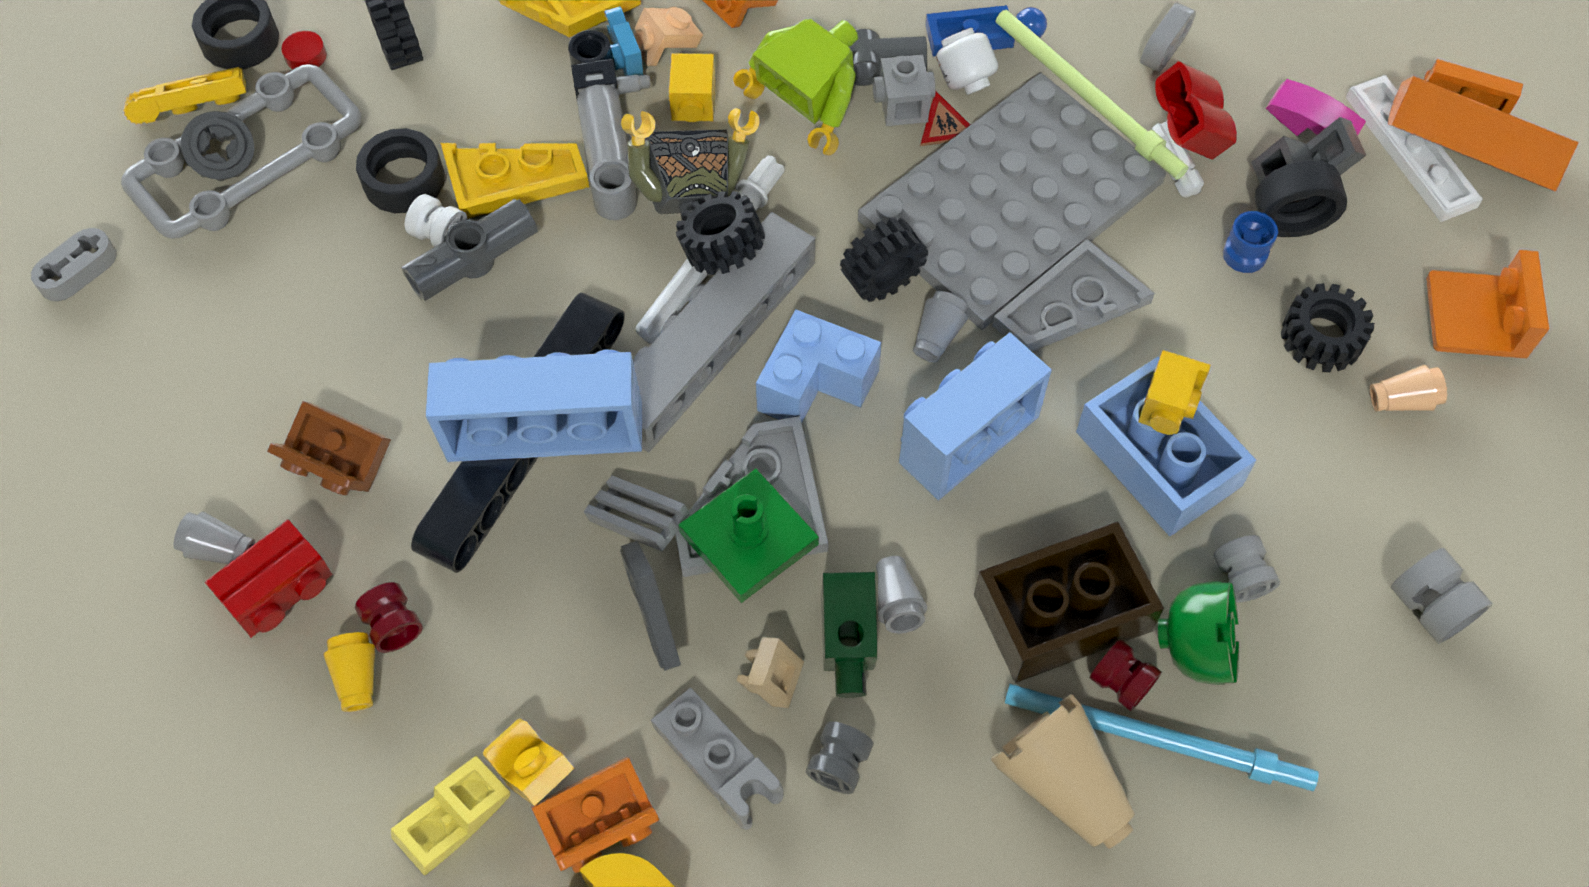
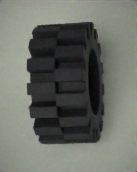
(395, 32)
(720, 232)
(883, 259)
(1333, 307)

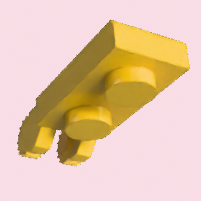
(184, 95)

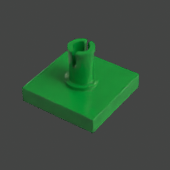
(748, 535)

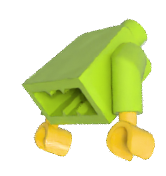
(808, 72)

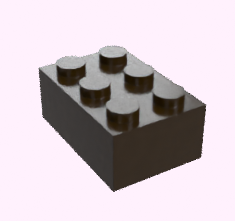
(1067, 601)

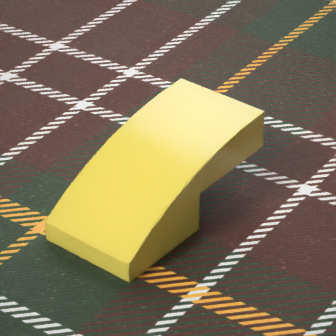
(450, 817)

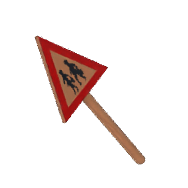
(943, 122)

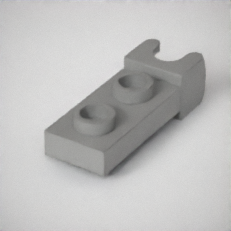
(716, 756)

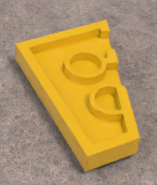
(493, 177)

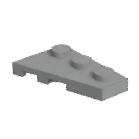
(1071, 298)

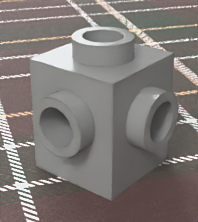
(904, 89)

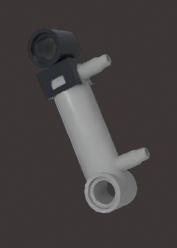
(600, 120)

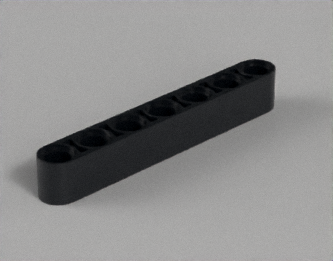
(483, 488)

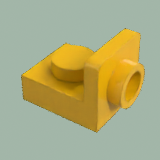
(527, 762)

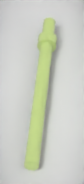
(1148, 143)

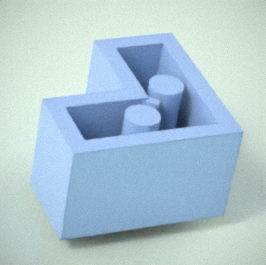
(813, 359)

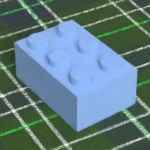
(973, 414)
(1167, 474)

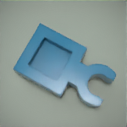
(625, 49)

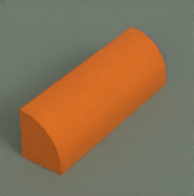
(1481, 132)

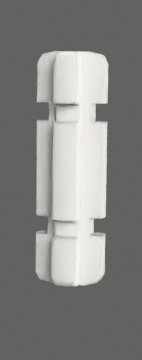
(1191, 181)

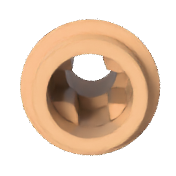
(1410, 391)

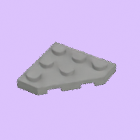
(783, 459)

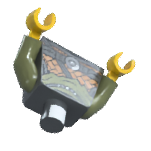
(686, 165)

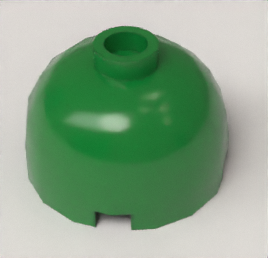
(1203, 633)

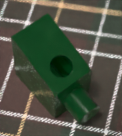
(849, 612)

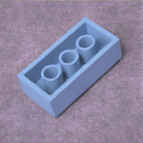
(535, 406)

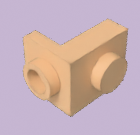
(664, 29)

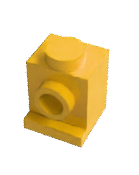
(1173, 392)

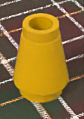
(351, 668)

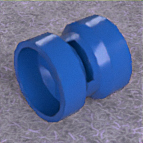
(1250, 241)

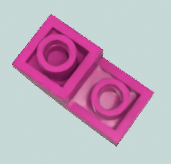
(1306, 107)

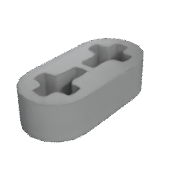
(1167, 37)
(73, 264)

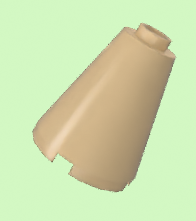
(1069, 774)

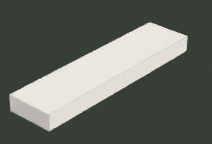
(1421, 161)

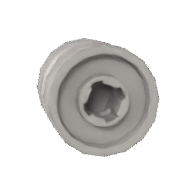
(1441, 595)

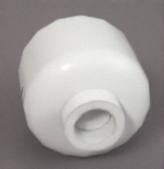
(967, 61)

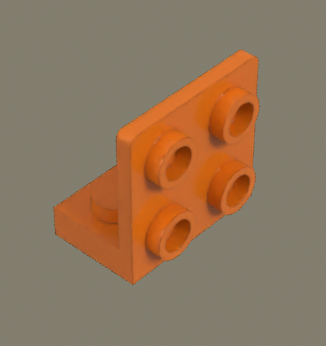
(1489, 312)

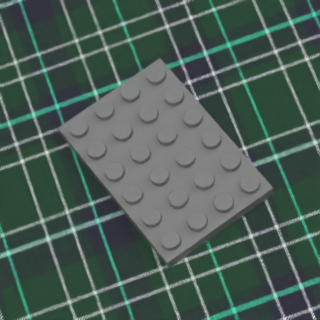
(1015, 195)

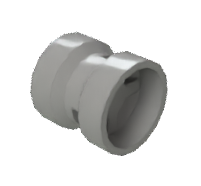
(1246, 568)

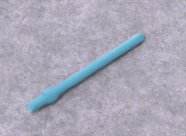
(1259, 765)

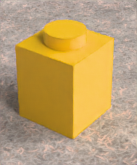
(692, 87)

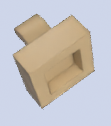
(773, 672)

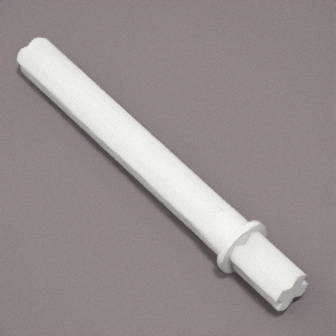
(687, 278)

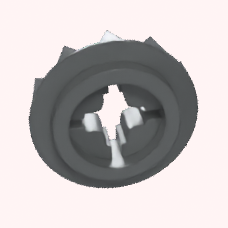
(222, 127)

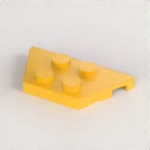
(568, 15)

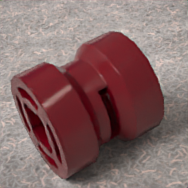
(388, 617)
(1125, 675)

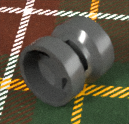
(838, 760)

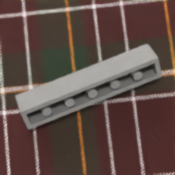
(716, 326)

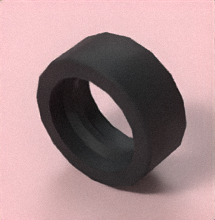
(240, 52)
(392, 146)
(1299, 181)

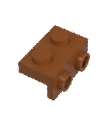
(331, 448)

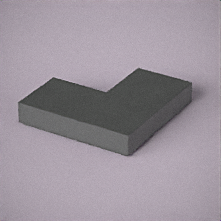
(651, 606)

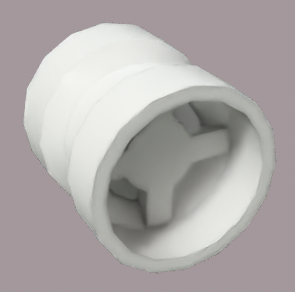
(430, 219)

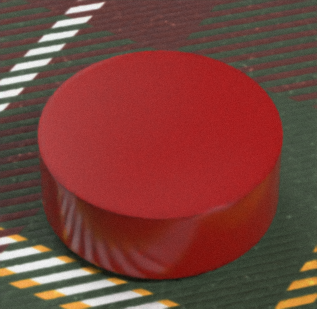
(303, 49)

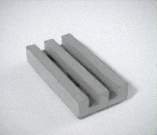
(621, 488)

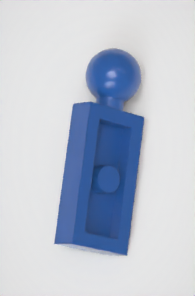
(982, 20)

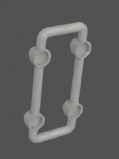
(211, 208)

